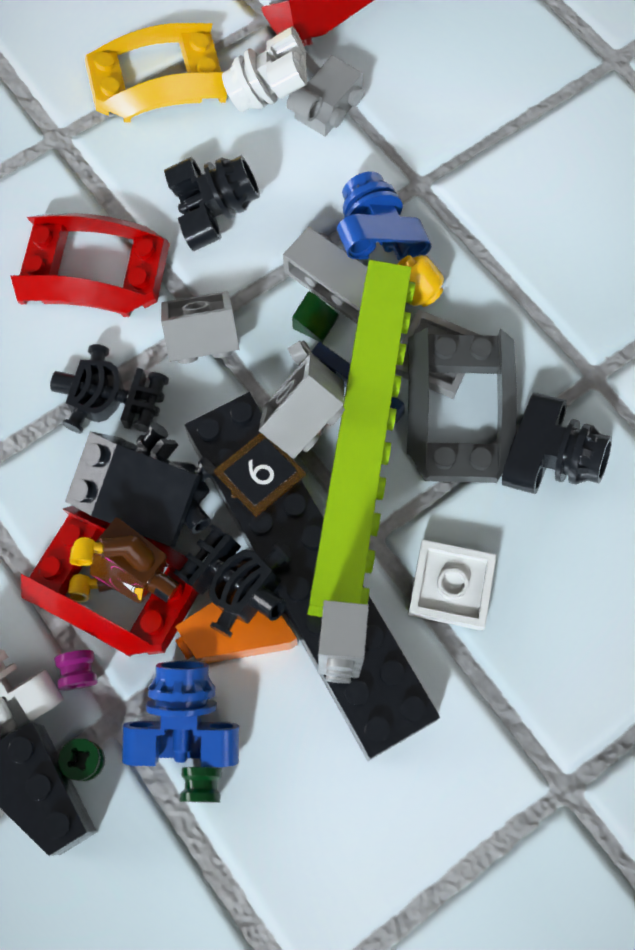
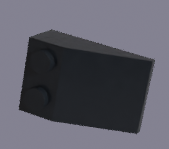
(133, 486)

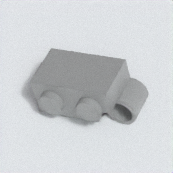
(327, 96)

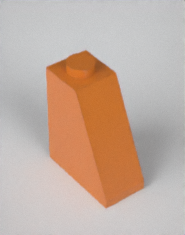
(247, 640)

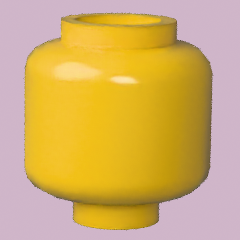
(427, 279)

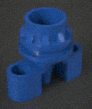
(374, 216)
(181, 697)

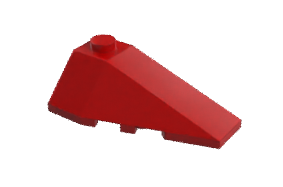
(311, 17)

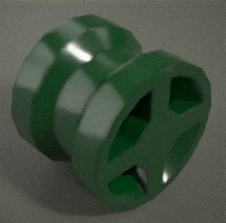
(92, 763)
(201, 784)

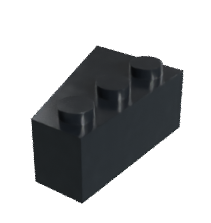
(38, 792)

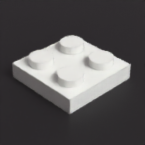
(452, 585)

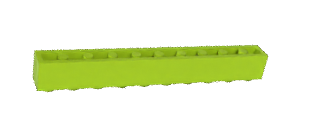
(361, 439)

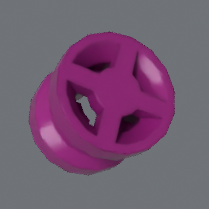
(76, 670)

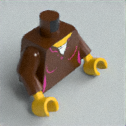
(122, 563)

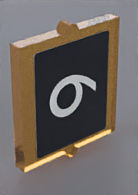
(259, 474)

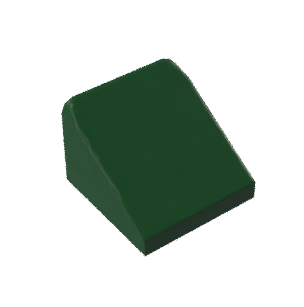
(314, 317)

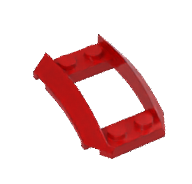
(44, 254)
(51, 579)

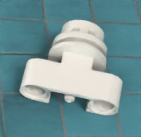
(272, 74)
(25, 700)

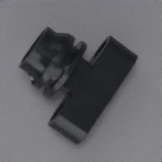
(205, 196)
(546, 444)

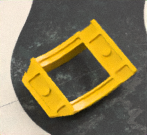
(200, 81)

